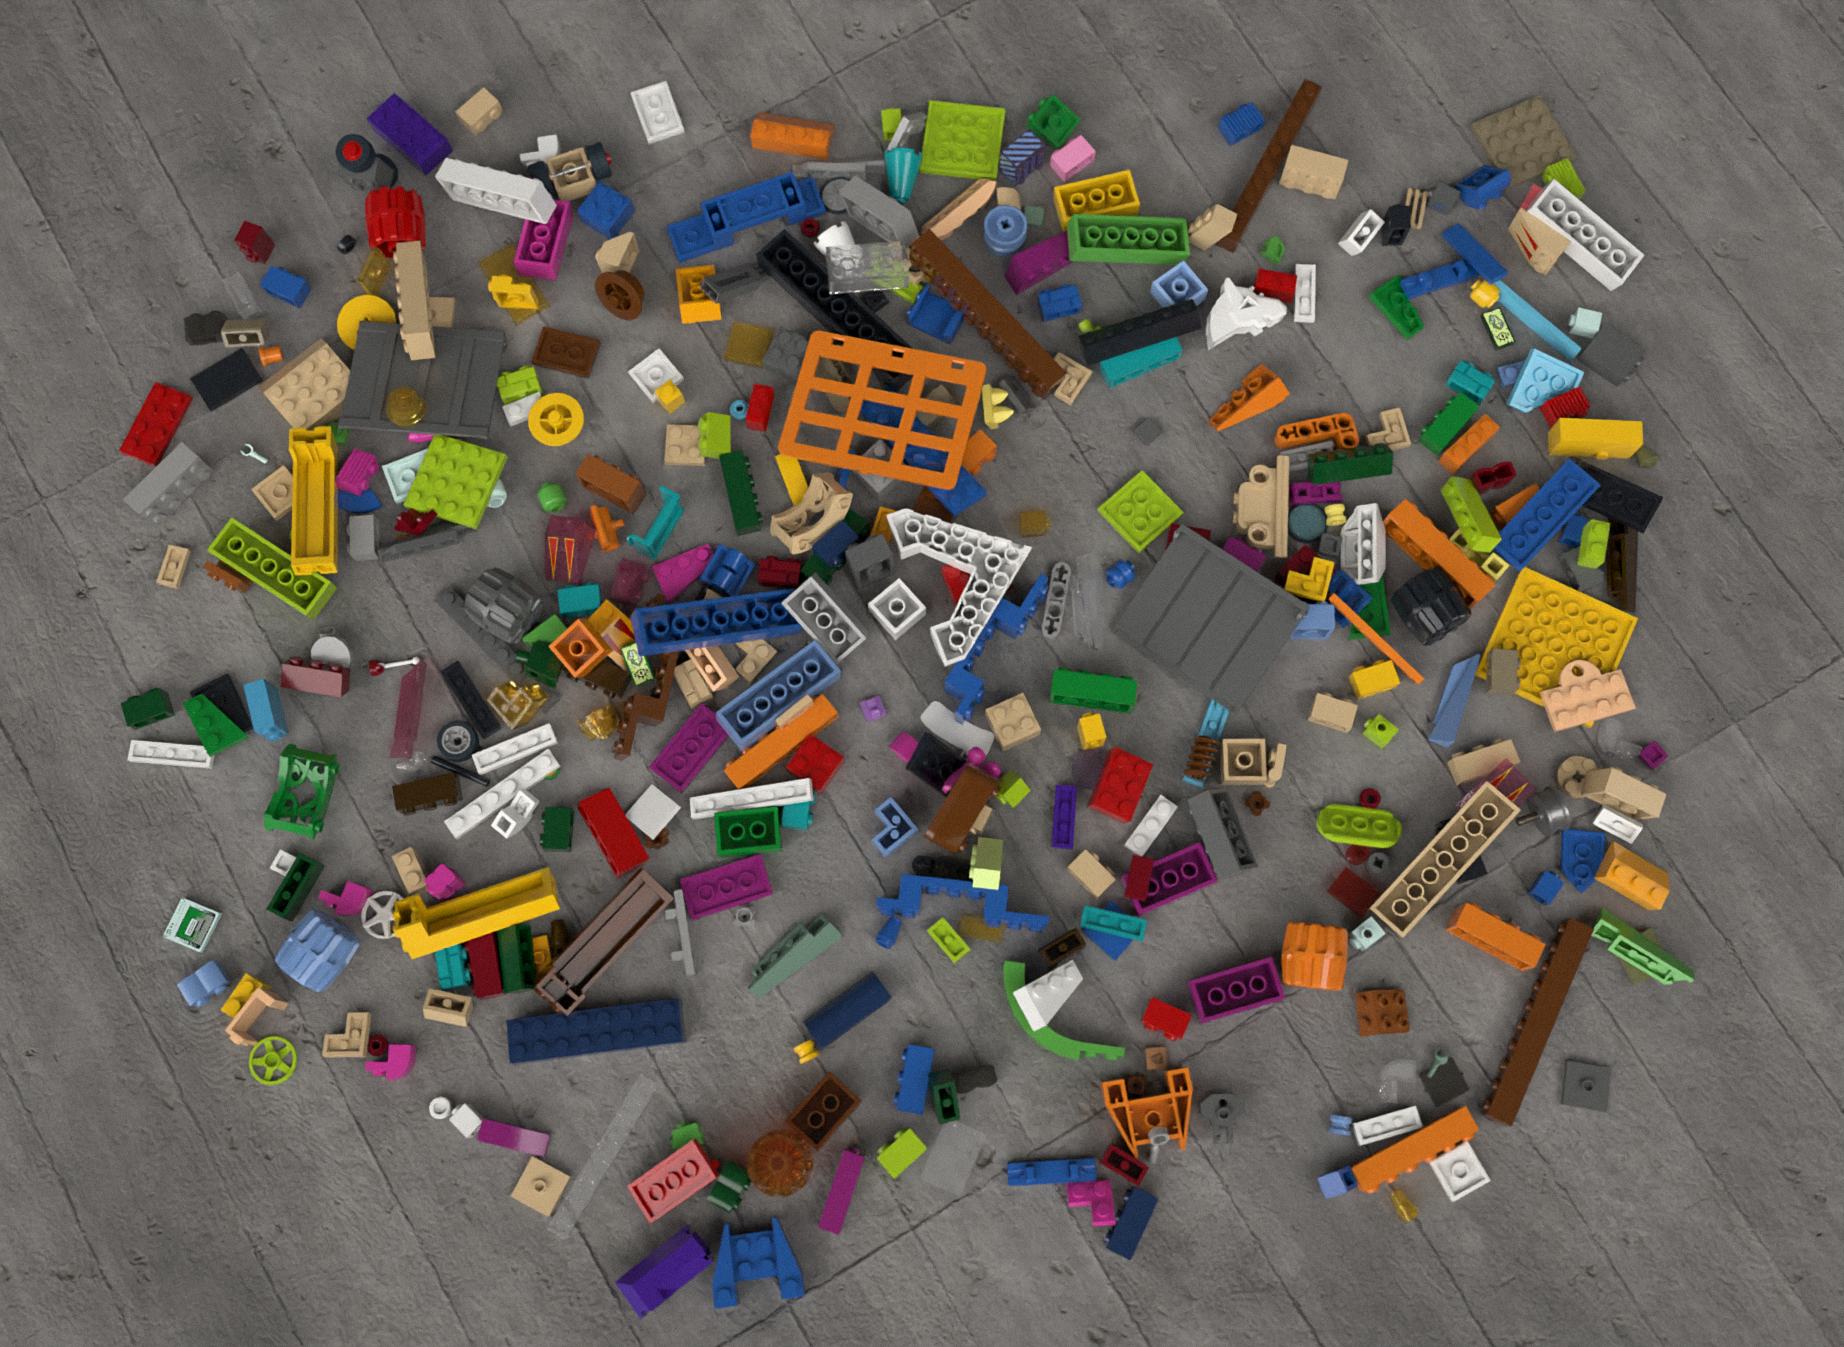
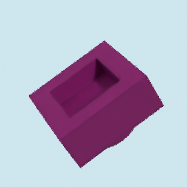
(1652, 755)

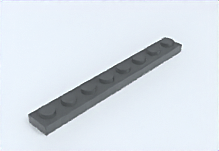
(492, 645)

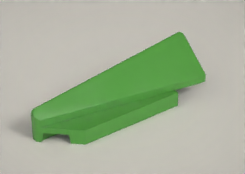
(1639, 950)

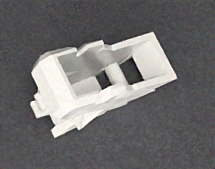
(1241, 312)

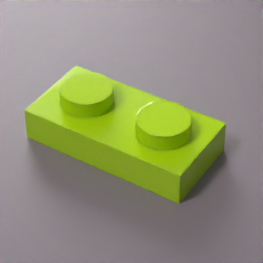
(948, 940)

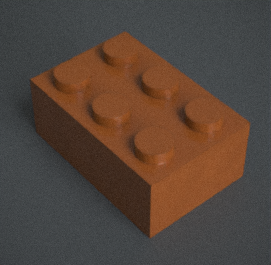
(610, 483)

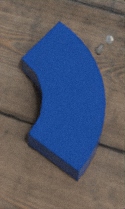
(360, 504)

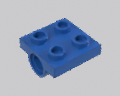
(727, 571)

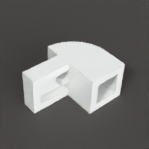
(548, 147)
(517, 815)

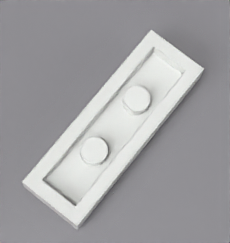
(1305, 293)
(1151, 826)
(1387, 1125)

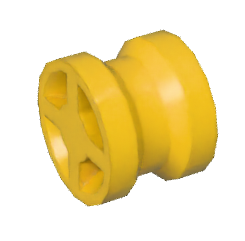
(806, 1051)

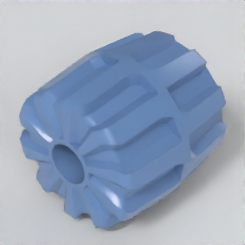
(317, 950)

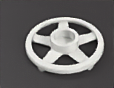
(383, 914)

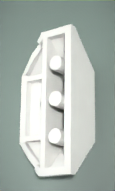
(1364, 545)

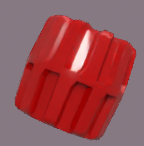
(394, 218)

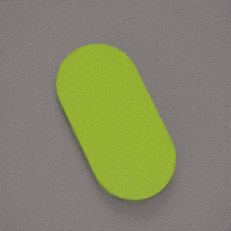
(1358, 825)

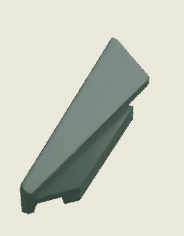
(792, 953)

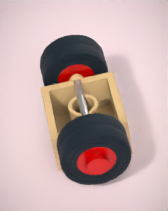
(573, 172)

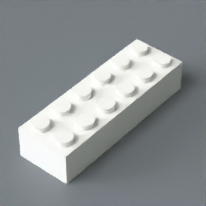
(496, 190)
(1592, 240)

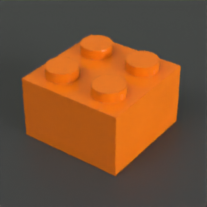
(580, 648)

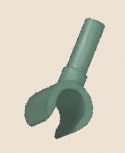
(1438, 1060)

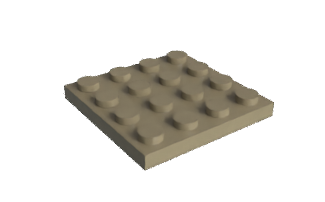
(1523, 140)

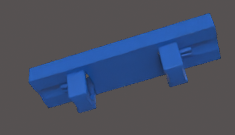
(1438, 279)
(1051, 1172)

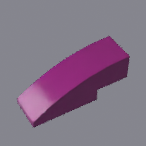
(513, 1137)

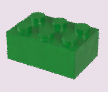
(748, 832)

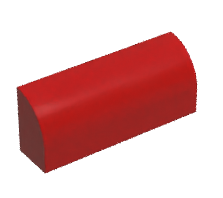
(613, 833)

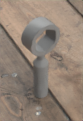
(1157, 1136)

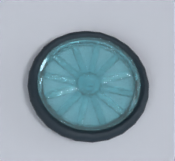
(1306, 523)

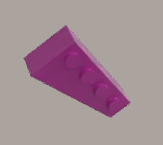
(1038, 263)

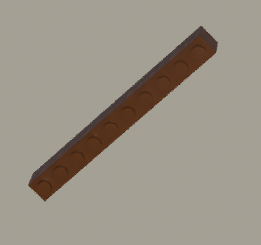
(1271, 162)
(1537, 1022)

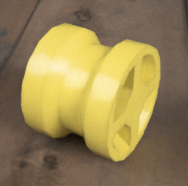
(1335, 514)

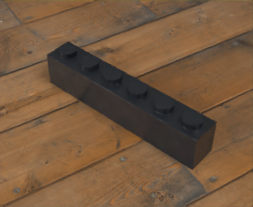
(1140, 332)

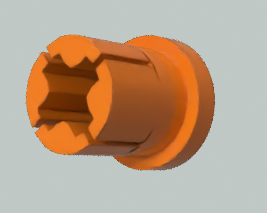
(270, 354)

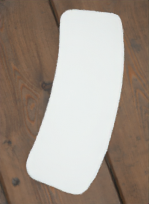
(965, 736)

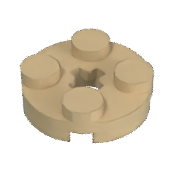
(1565, 773)

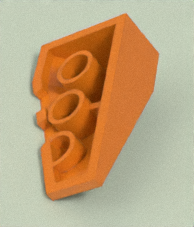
(1258, 393)

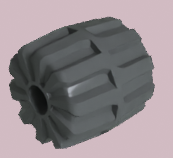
(503, 605)

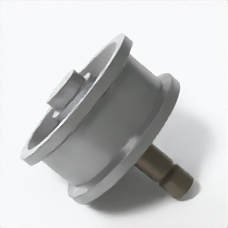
(1546, 811)

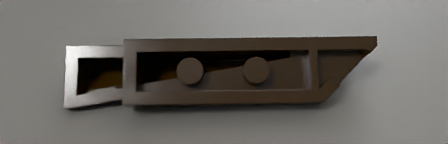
(1622, 565)

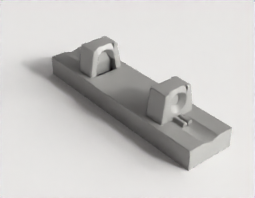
(686, 952)

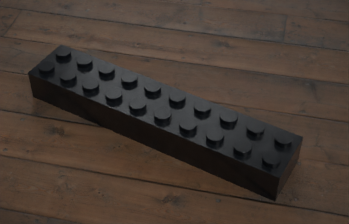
(839, 313)

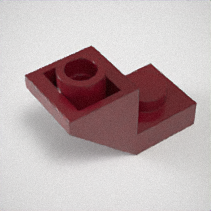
(414, 522)

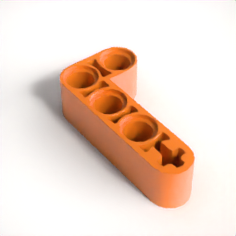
(1331, 423)

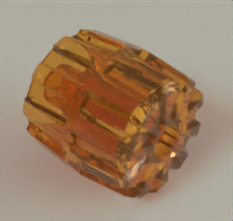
(797, 1163)

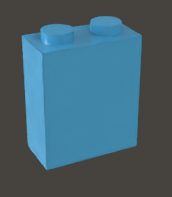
(266, 709)

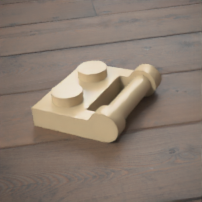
(1275, 761)

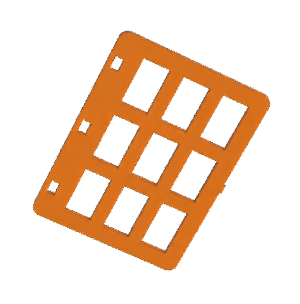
(879, 355)

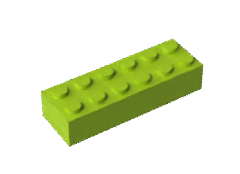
(271, 569)

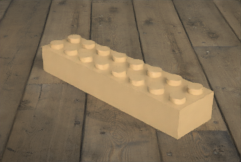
(1445, 859)

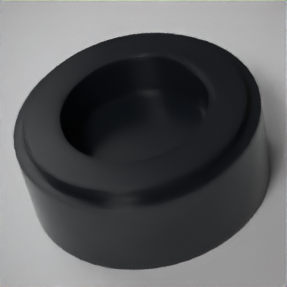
(346, 244)

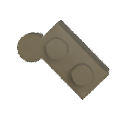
(942, 394)

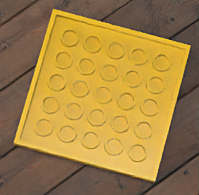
(1555, 627)

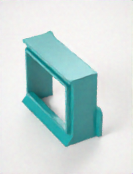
(662, 526)

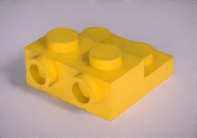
(512, 295)

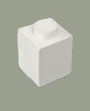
(466, 1120)

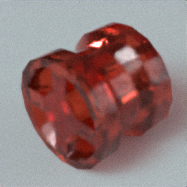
(1353, 855)

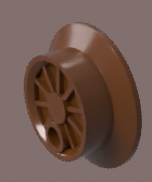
(620, 294)

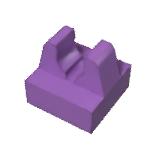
(873, 708)

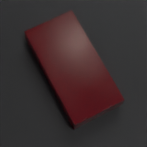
(1138, 878)

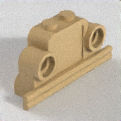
(1264, 508)

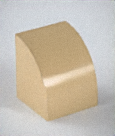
(1008, 197)

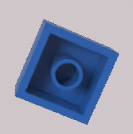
(605, 210)

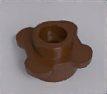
(1263, 803)
(1139, 1080)

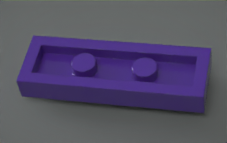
(1064, 817)

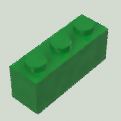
(1448, 423)

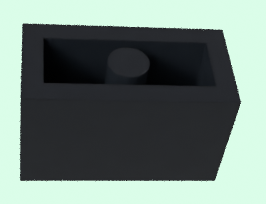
(1396, 225)

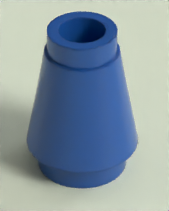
(888, 933)

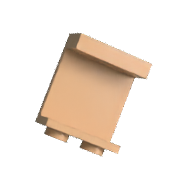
(250, 1012)

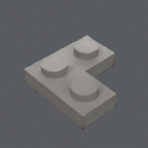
(909, 125)

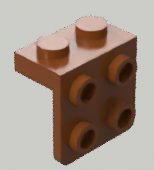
(231, 577)
(1382, 1012)

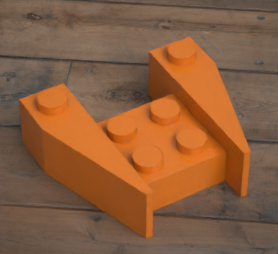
(1138, 1116)

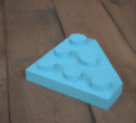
(1542, 380)

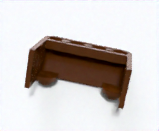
(963, 807)

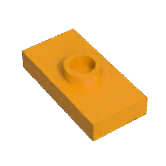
(542, 952)

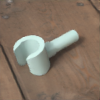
(254, 454)

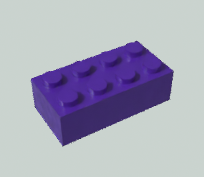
(410, 134)

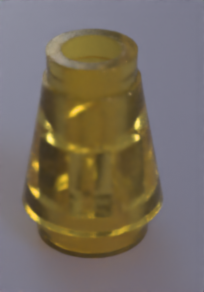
(1404, 1206)

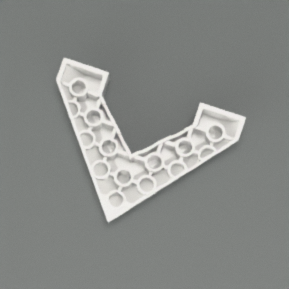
(987, 558)

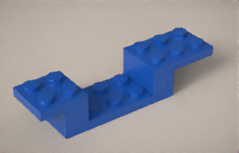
(744, 210)
(1007, 619)
(994, 909)

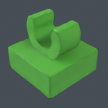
(1274, 250)
(341, 436)

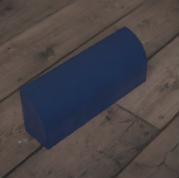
(847, 1010)

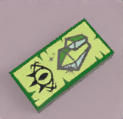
(637, 665)

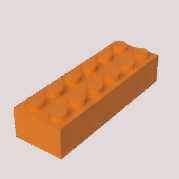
(1432, 549)

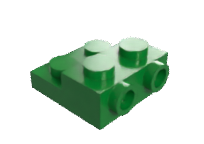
(1052, 121)

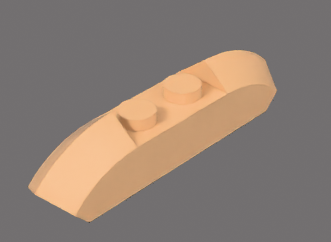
(961, 208)

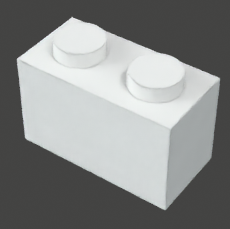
(1361, 232)

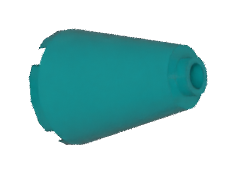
(902, 171)

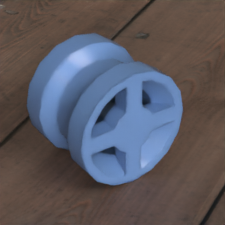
(1340, 1125)

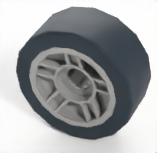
(455, 731)

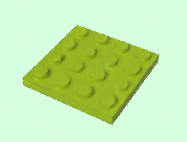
(962, 140)
(456, 480)

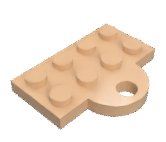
(1586, 697)

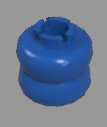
(1120, 574)

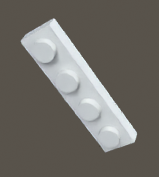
(514, 749)
(169, 754)

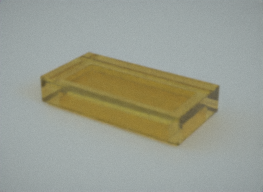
(977, 929)

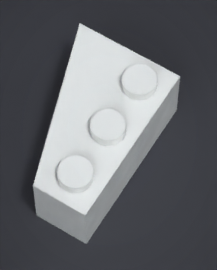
(1047, 994)

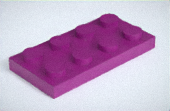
(690, 749)
(726, 887)

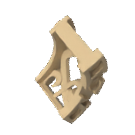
(821, 495)

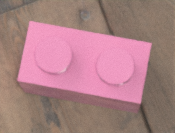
(1072, 158)

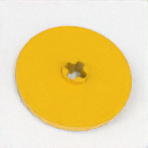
(362, 309)

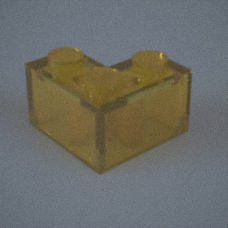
(516, 704)

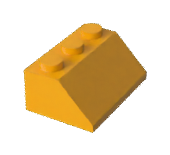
(1633, 877)

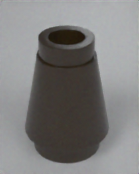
(559, 935)

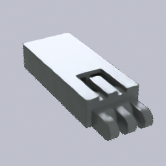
(722, 285)

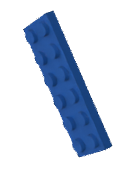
(1545, 514)

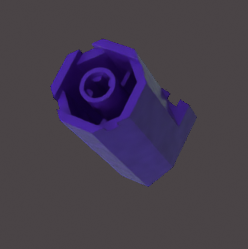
(665, 1271)

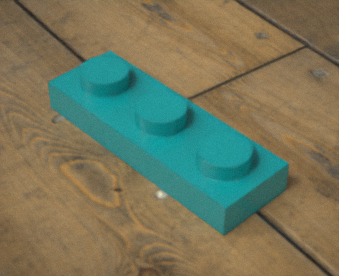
(1113, 923)

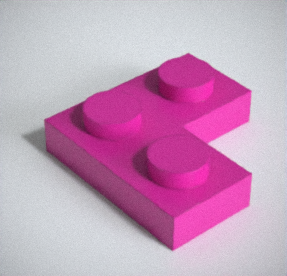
(1096, 1194)

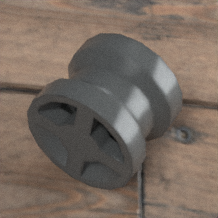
(1372, 866)

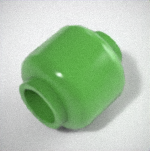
(552, 497)

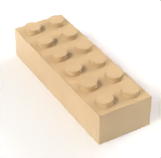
(414, 300)

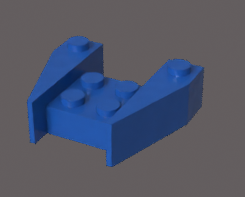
(755, 1257)

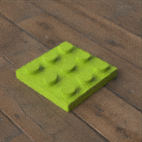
(1140, 511)

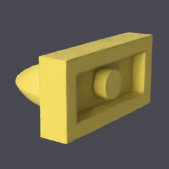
(992, 413)

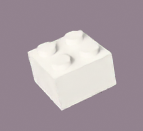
(897, 609)

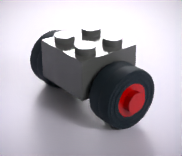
(362, 166)

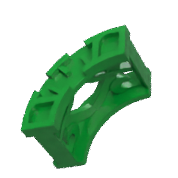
(288, 767)

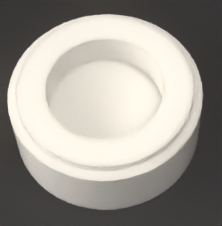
(440, 1107)

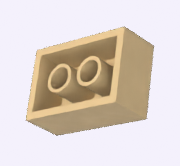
(1313, 172)
(1624, 793)

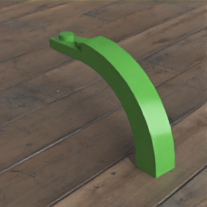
(1014, 980)

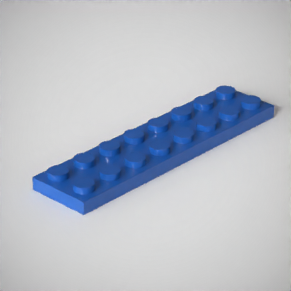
(967, 489)

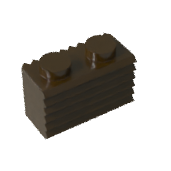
(1062, 948)

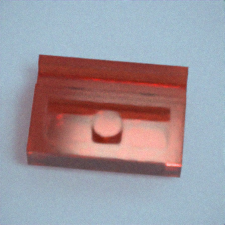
(1353, 892)

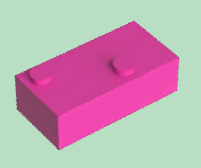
(543, 245)

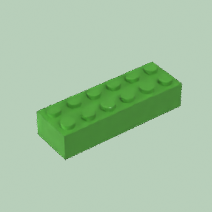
(1127, 239)

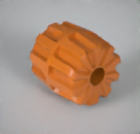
(1314, 956)

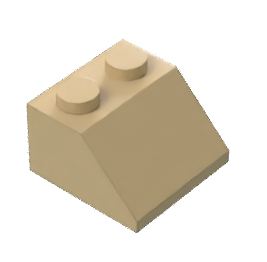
(618, 253)

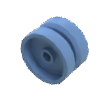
(1005, 231)

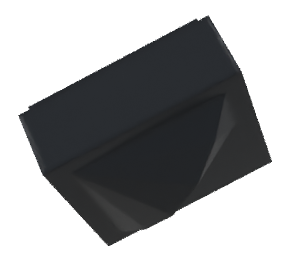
(876, 300)

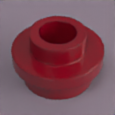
(810, 222)
(1375, 796)
(383, 1045)

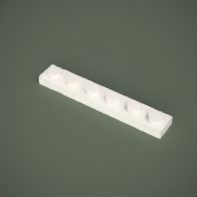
(502, 794)
(752, 798)

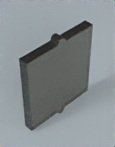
(1445, 1083)

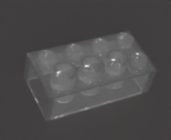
(867, 267)

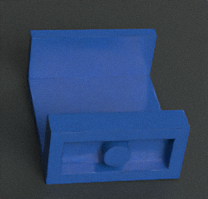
(935, 316)

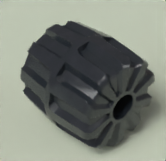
(1430, 606)

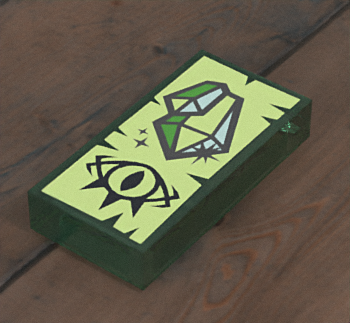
(1497, 328)

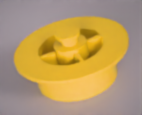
(556, 419)

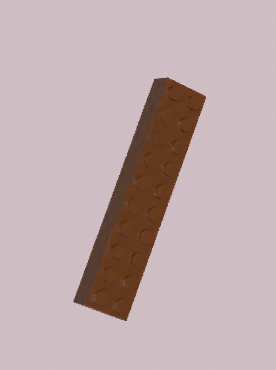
(986, 314)

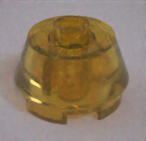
(405, 407)
(598, 723)

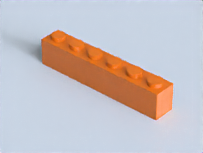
(779, 744)
(1414, 1148)

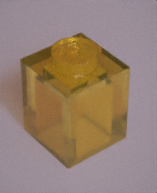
(1034, 523)

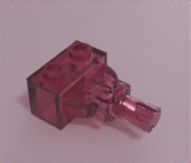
(629, 582)

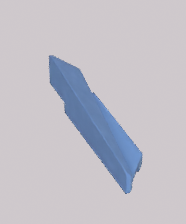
(1453, 701)

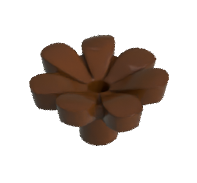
(659, 841)

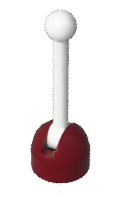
(377, 667)

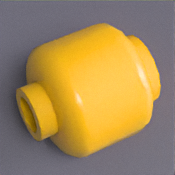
(1484, 293)

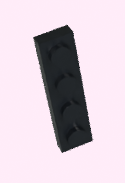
(471, 700)

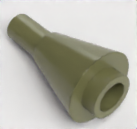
(1646, 457)

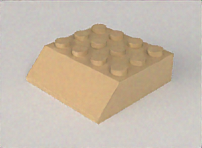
(309, 387)

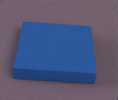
(1110, 944)

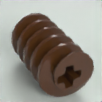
(1200, 758)

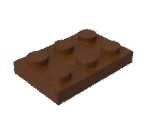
(566, 352)

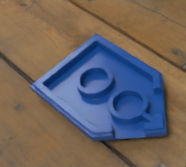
(1581, 856)

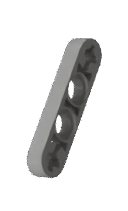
(1058, 601)

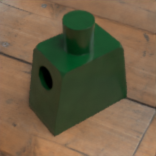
(541, 664)

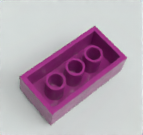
(1175, 879)
(1235, 990)

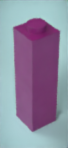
(842, 1191)

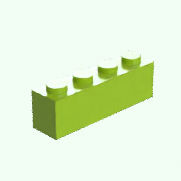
(1470, 514)

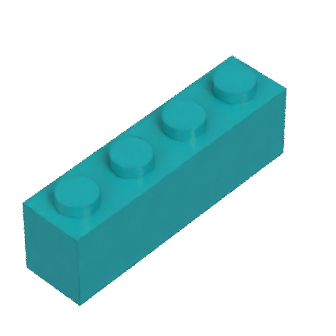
(1138, 362)

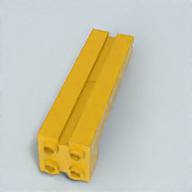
(314, 500)
(474, 914)

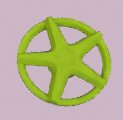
(273, 1060)

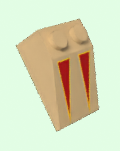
(1537, 241)

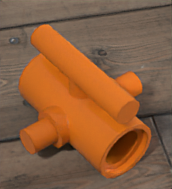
(605, 528)

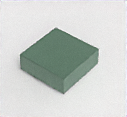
(1034, 216)

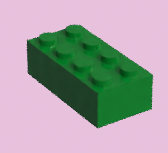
(1093, 691)

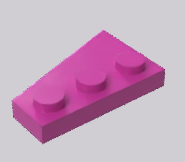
(682, 570)

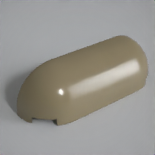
(835, 371)

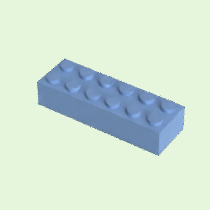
(757, 708)

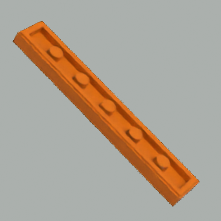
(1368, 632)

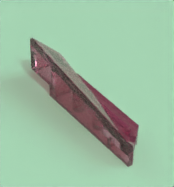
(408, 712)

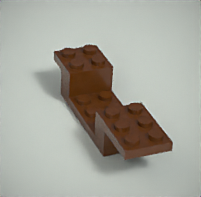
(642, 708)

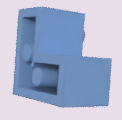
(898, 828)

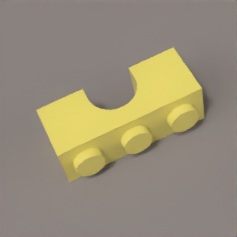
(1488, 564)

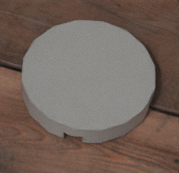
(332, 650)

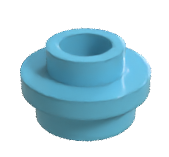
(739, 414)

